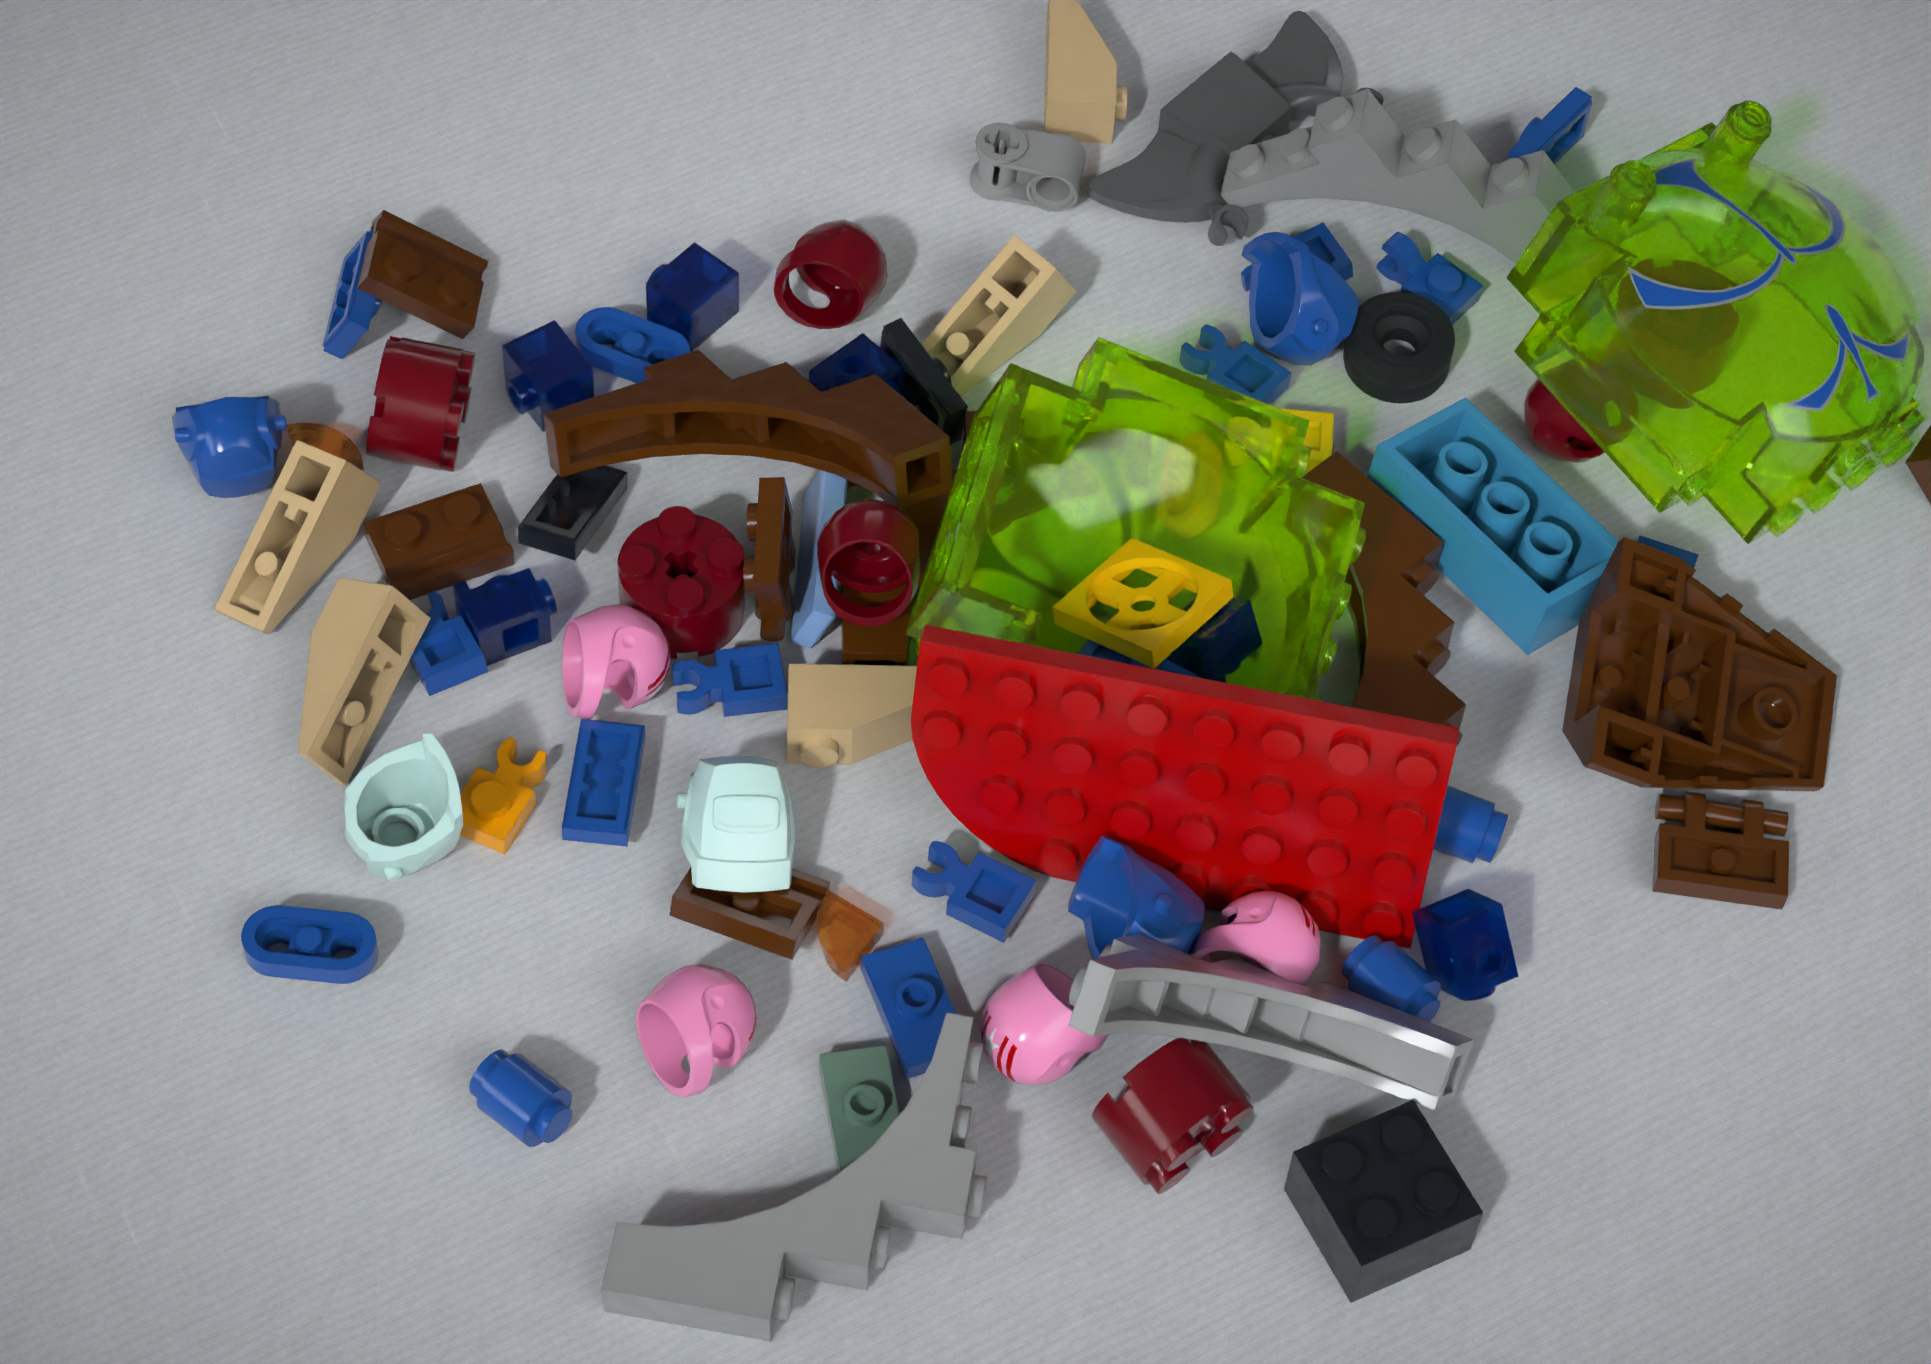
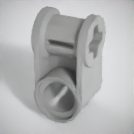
(1034, 169)

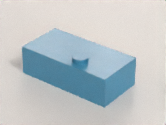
(1504, 523)

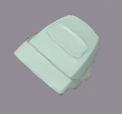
(404, 810)
(738, 825)

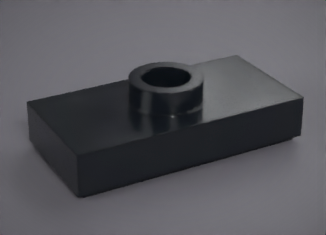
(925, 380)
(572, 511)

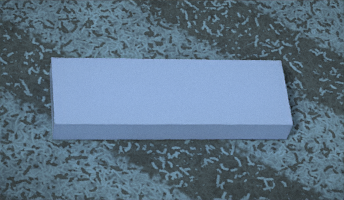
(811, 611)

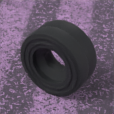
(1394, 376)

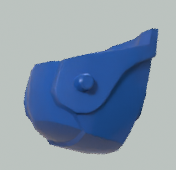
(1296, 300)
(231, 443)
(1131, 895)

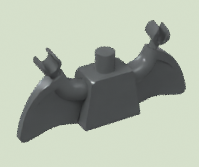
(1218, 114)

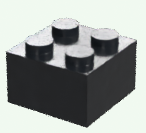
(1382, 1200)

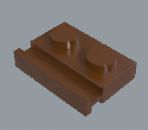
(422, 274)
(439, 542)
(766, 920)

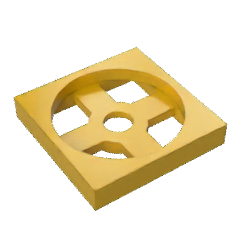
(1133, 631)

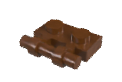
(775, 552)
(1717, 863)

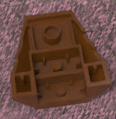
(1689, 688)

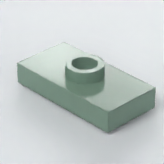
(857, 1099)

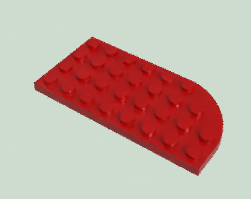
(1187, 771)

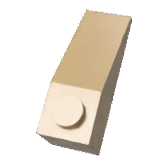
(1080, 77)
(998, 314)
(297, 536)
(353, 671)
(847, 712)

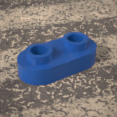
(634, 342)
(312, 942)

